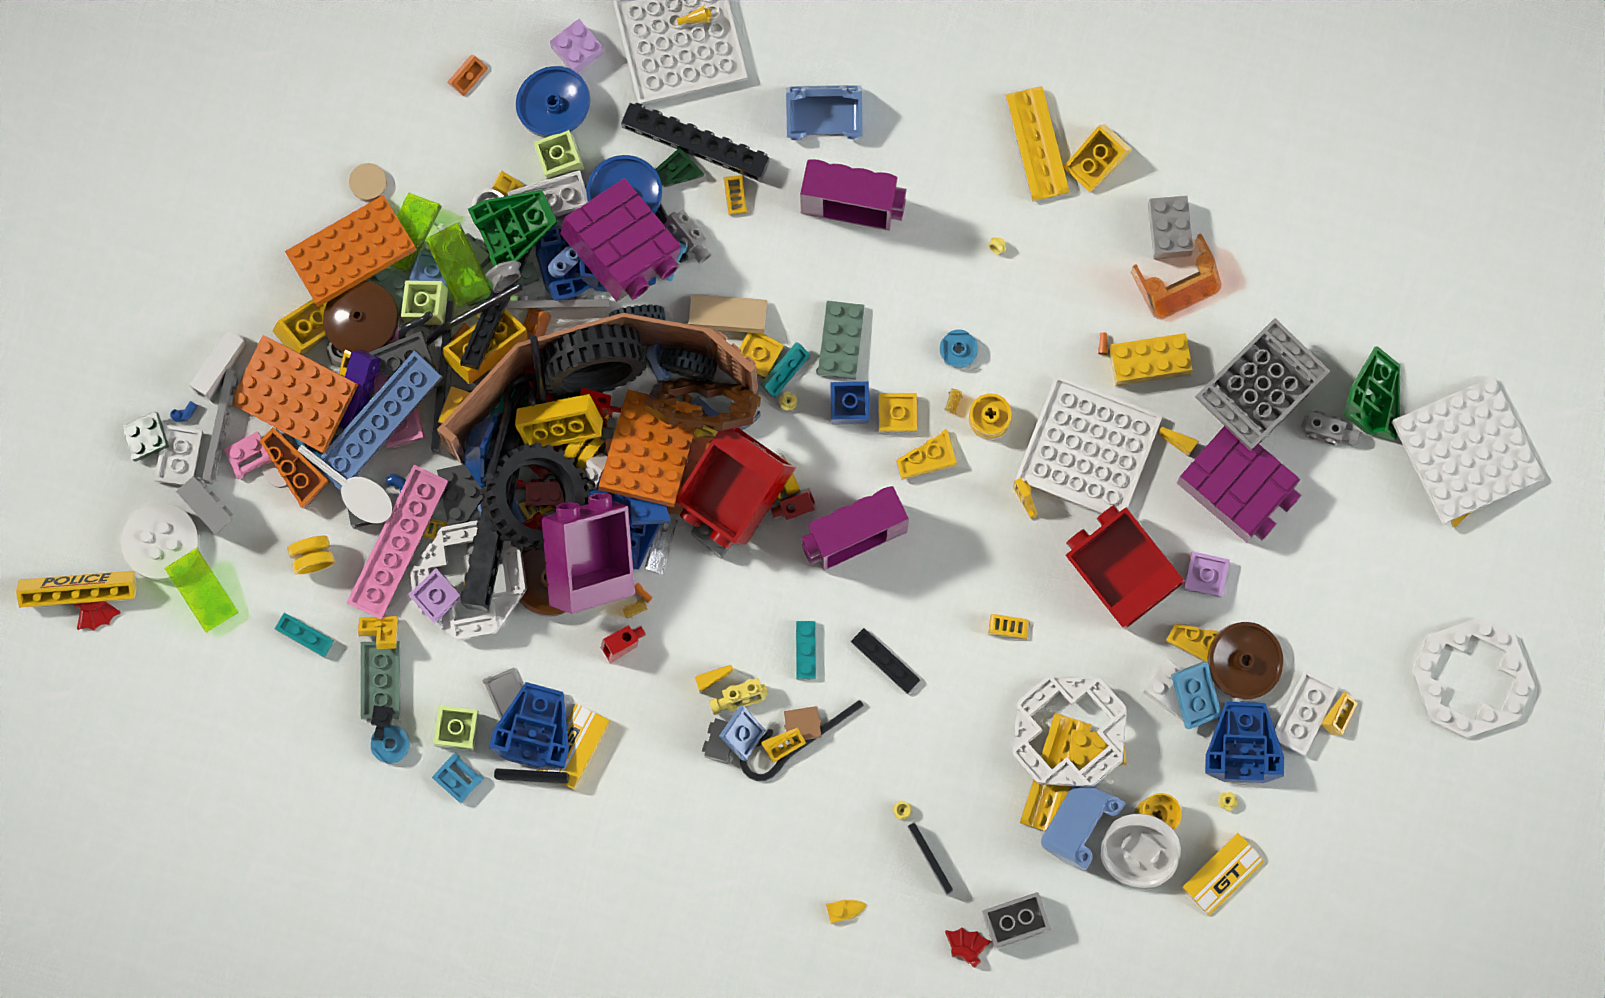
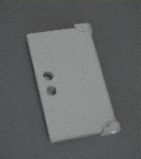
(503, 689)

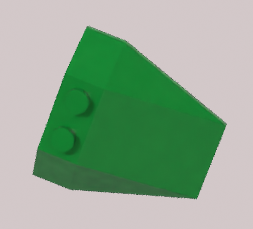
(512, 224)
(1375, 396)

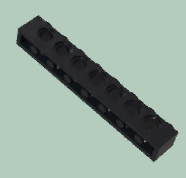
(637, 111)

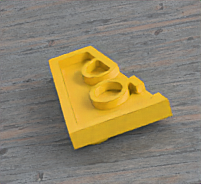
(930, 457)
(1192, 640)

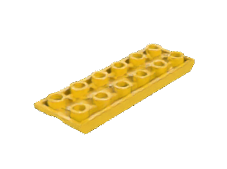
(1037, 143)
(1046, 799)

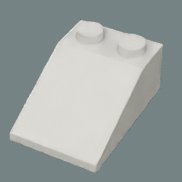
(1162, 689)

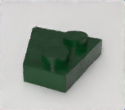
(678, 169)

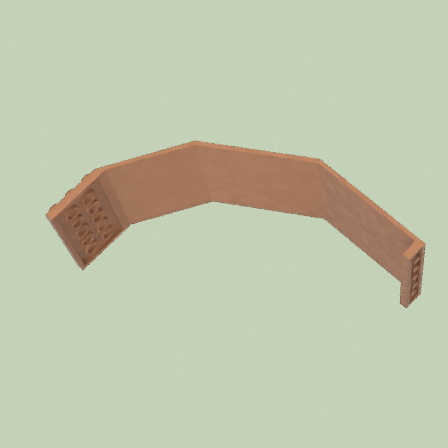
(651, 331)

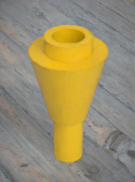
(699, 15)

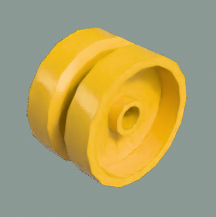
(990, 405)
(584, 450)
(311, 555)

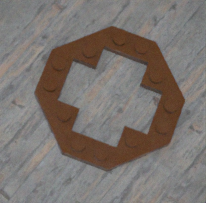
(663, 397)

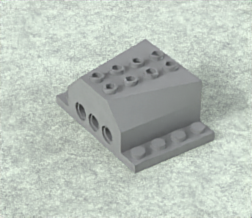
(1262, 384)

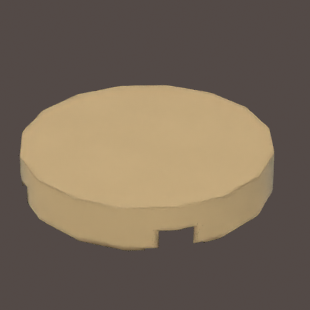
(367, 181)

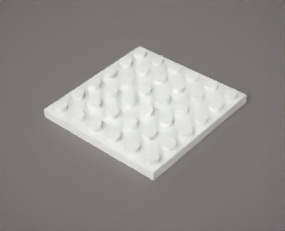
(677, 58)
(1088, 447)
(1468, 450)

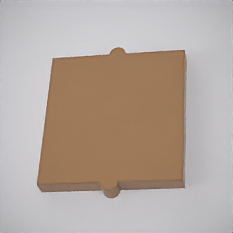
(805, 720)

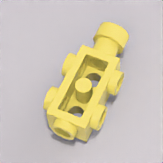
(740, 693)

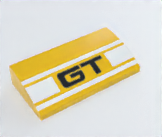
(584, 734)
(1223, 874)

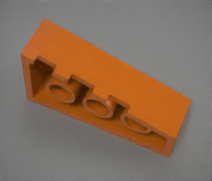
(298, 471)

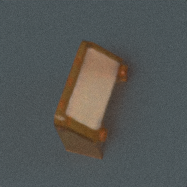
(1178, 296)

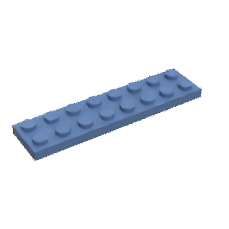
(381, 417)

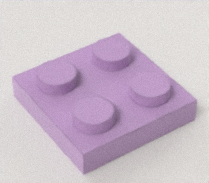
(1206, 574)
(435, 595)

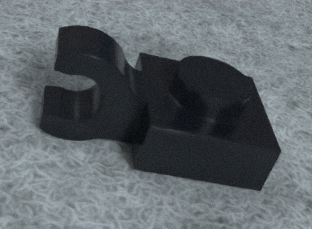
(381, 718)

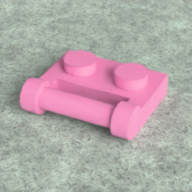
(245, 450)

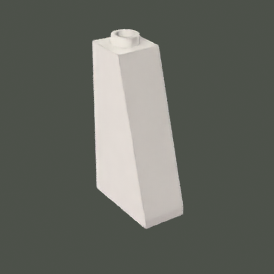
(212, 374)

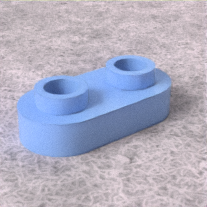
(565, 260)
(654, 355)

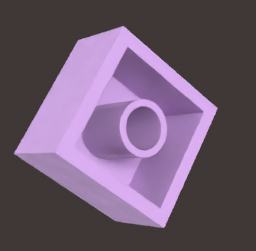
(576, 46)

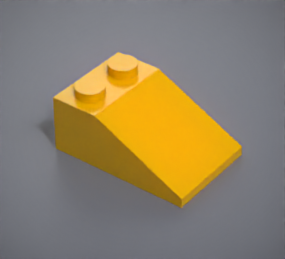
(1097, 157)
(302, 328)

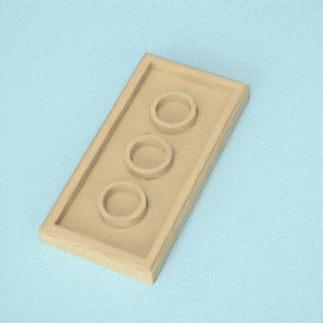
(728, 313)

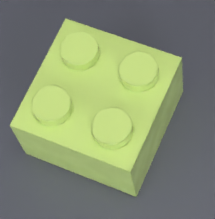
(558, 154)
(424, 297)
(456, 728)

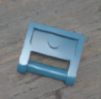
(453, 782)

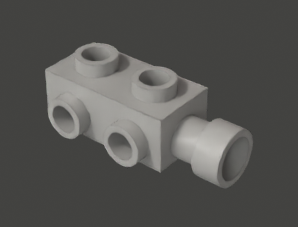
(687, 233)
(1325, 431)

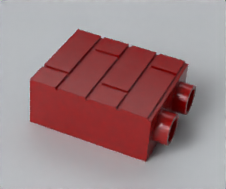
(733, 486)
(1123, 566)

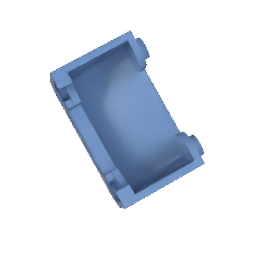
(824, 111)
(1075, 823)

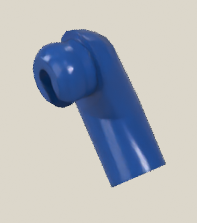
(184, 415)
(395, 480)

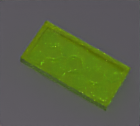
(417, 219)
(458, 264)
(201, 590)

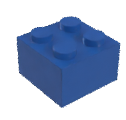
(849, 402)

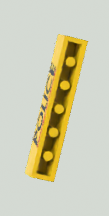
(76, 589)

